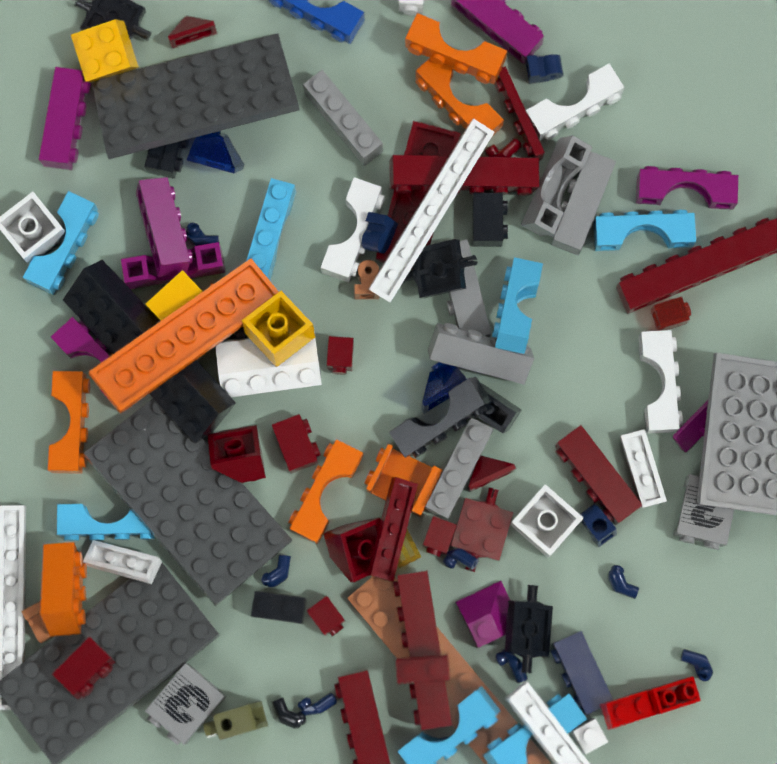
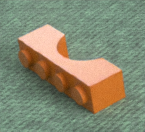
(482, 62)
(437, 80)
(68, 453)
(339, 463)

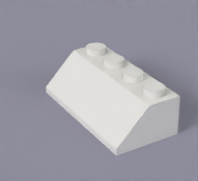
(248, 371)

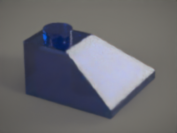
(216, 152)
(439, 383)

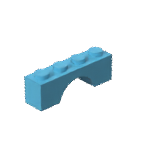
(270, 225)
(675, 229)
(48, 270)
(514, 327)
(76, 521)
(474, 712)
(513, 748)

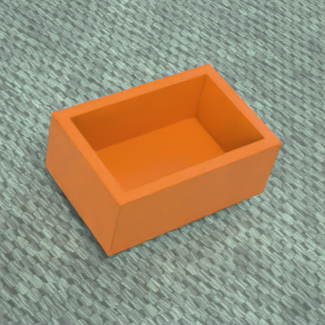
(63, 589)

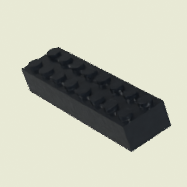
(119, 318)

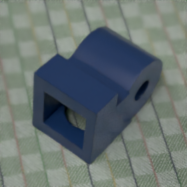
(543, 68)
(379, 232)
(598, 525)

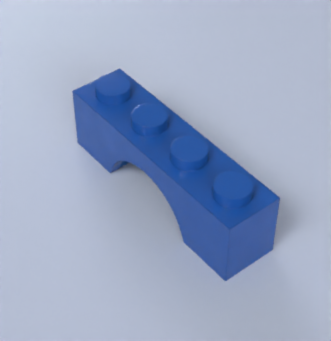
(340, 20)

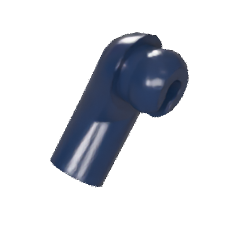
(460, 556)
(279, 574)
(619, 582)
(514, 663)

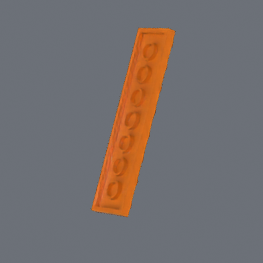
(182, 336)

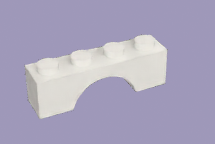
(602, 88)
(342, 258)
(657, 350)

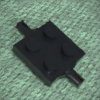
(107, 10)
(440, 269)
(528, 629)

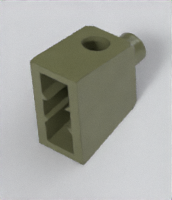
(243, 720)

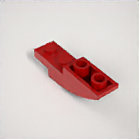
(650, 702)

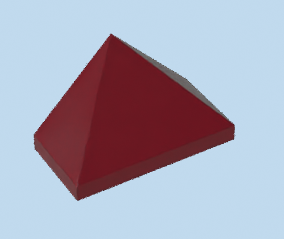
(191, 30)
(489, 470)

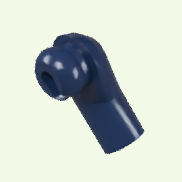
(197, 236)
(700, 662)
(319, 706)

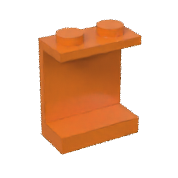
(394, 464)

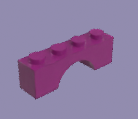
(717, 189)
(141, 271)
(76, 341)

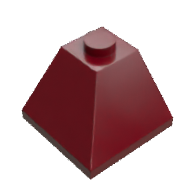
(237, 454)
(353, 546)

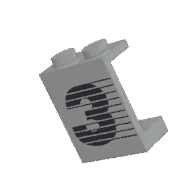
(700, 521)
(184, 704)

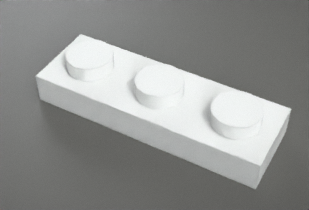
(643, 468)
(122, 561)

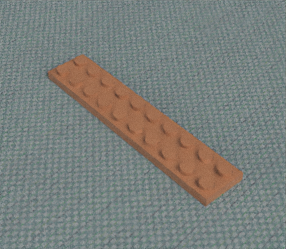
(378, 607)

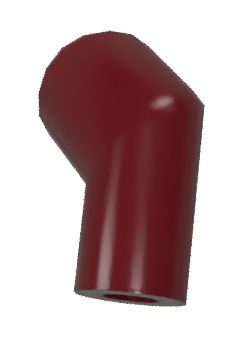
(507, 151)

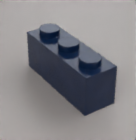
(581, 672)

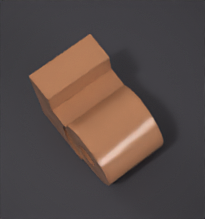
(366, 272)
(33, 616)

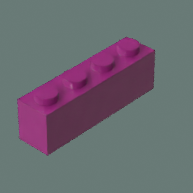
(503, 26)
(63, 119)
(163, 226)

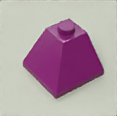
(485, 613)

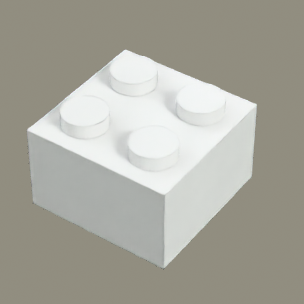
(31, 228)
(546, 521)

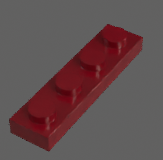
(522, 122)
(392, 529)

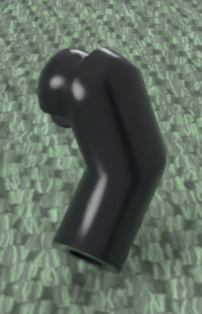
(286, 716)

